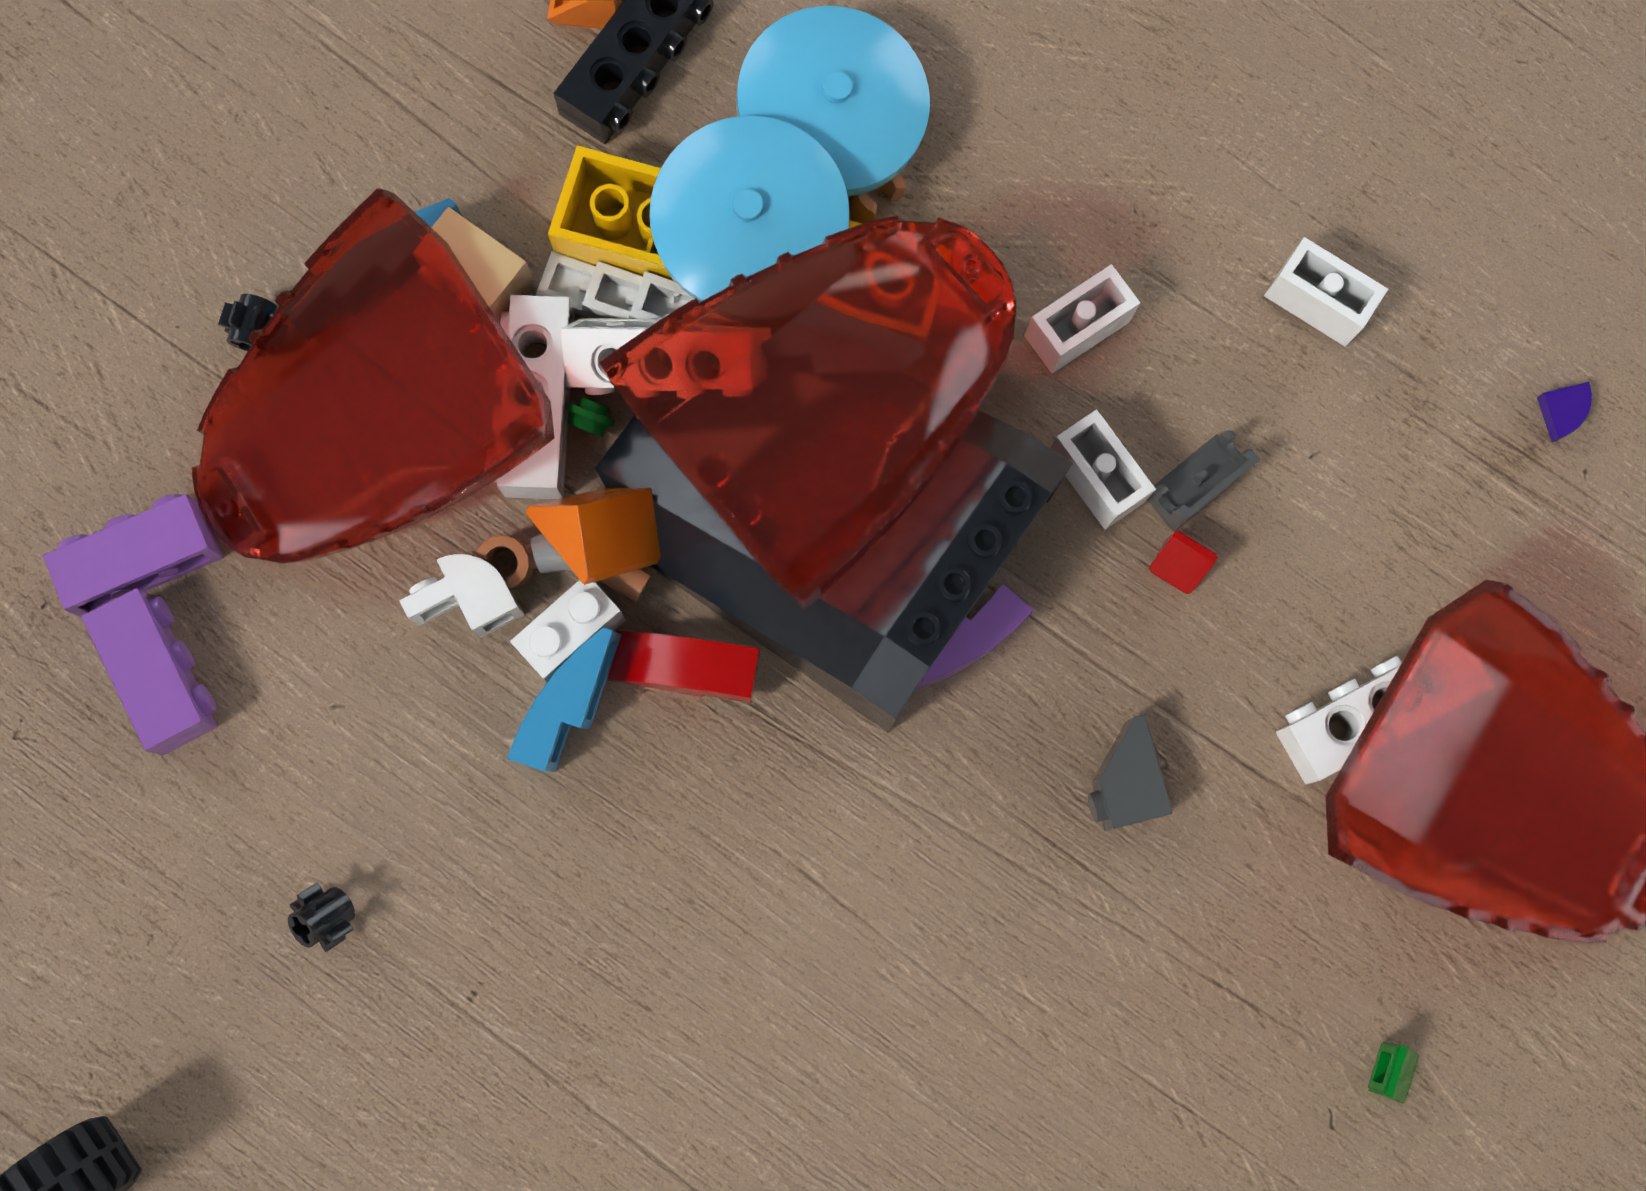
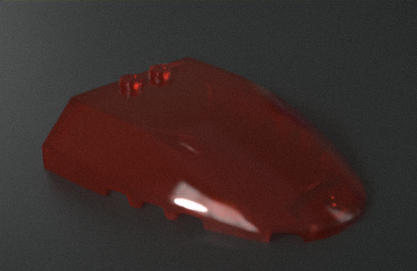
(825, 388)
(365, 398)
(1500, 778)

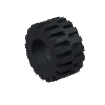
(78, 1159)

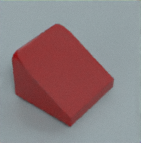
(1182, 562)

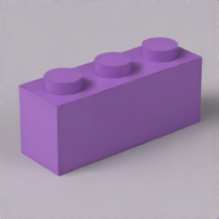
(132, 554)
(151, 671)

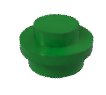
(590, 417)

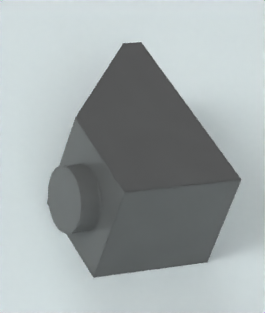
(1129, 780)

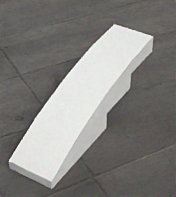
(610, 291)

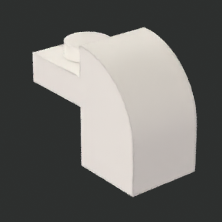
(471, 586)

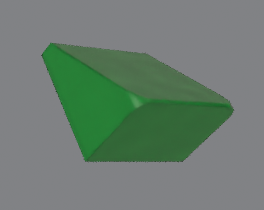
(1393, 1071)

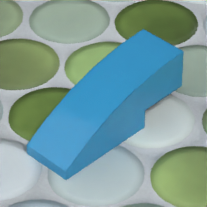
(565, 700)

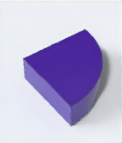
(1565, 409)

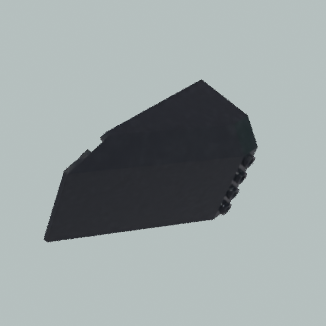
(899, 603)

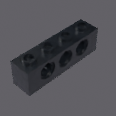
(608, 59)

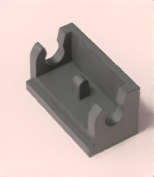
(1200, 479)

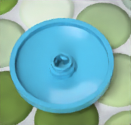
(843, 84)
(741, 199)

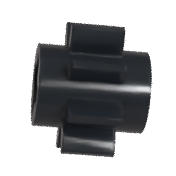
(244, 317)
(321, 917)

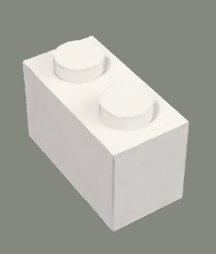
(1326, 292)
(1081, 318)
(1102, 469)
(566, 626)

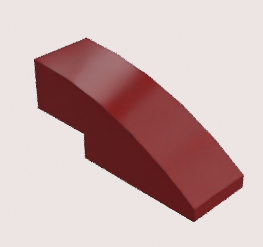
(685, 665)

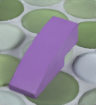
(981, 635)

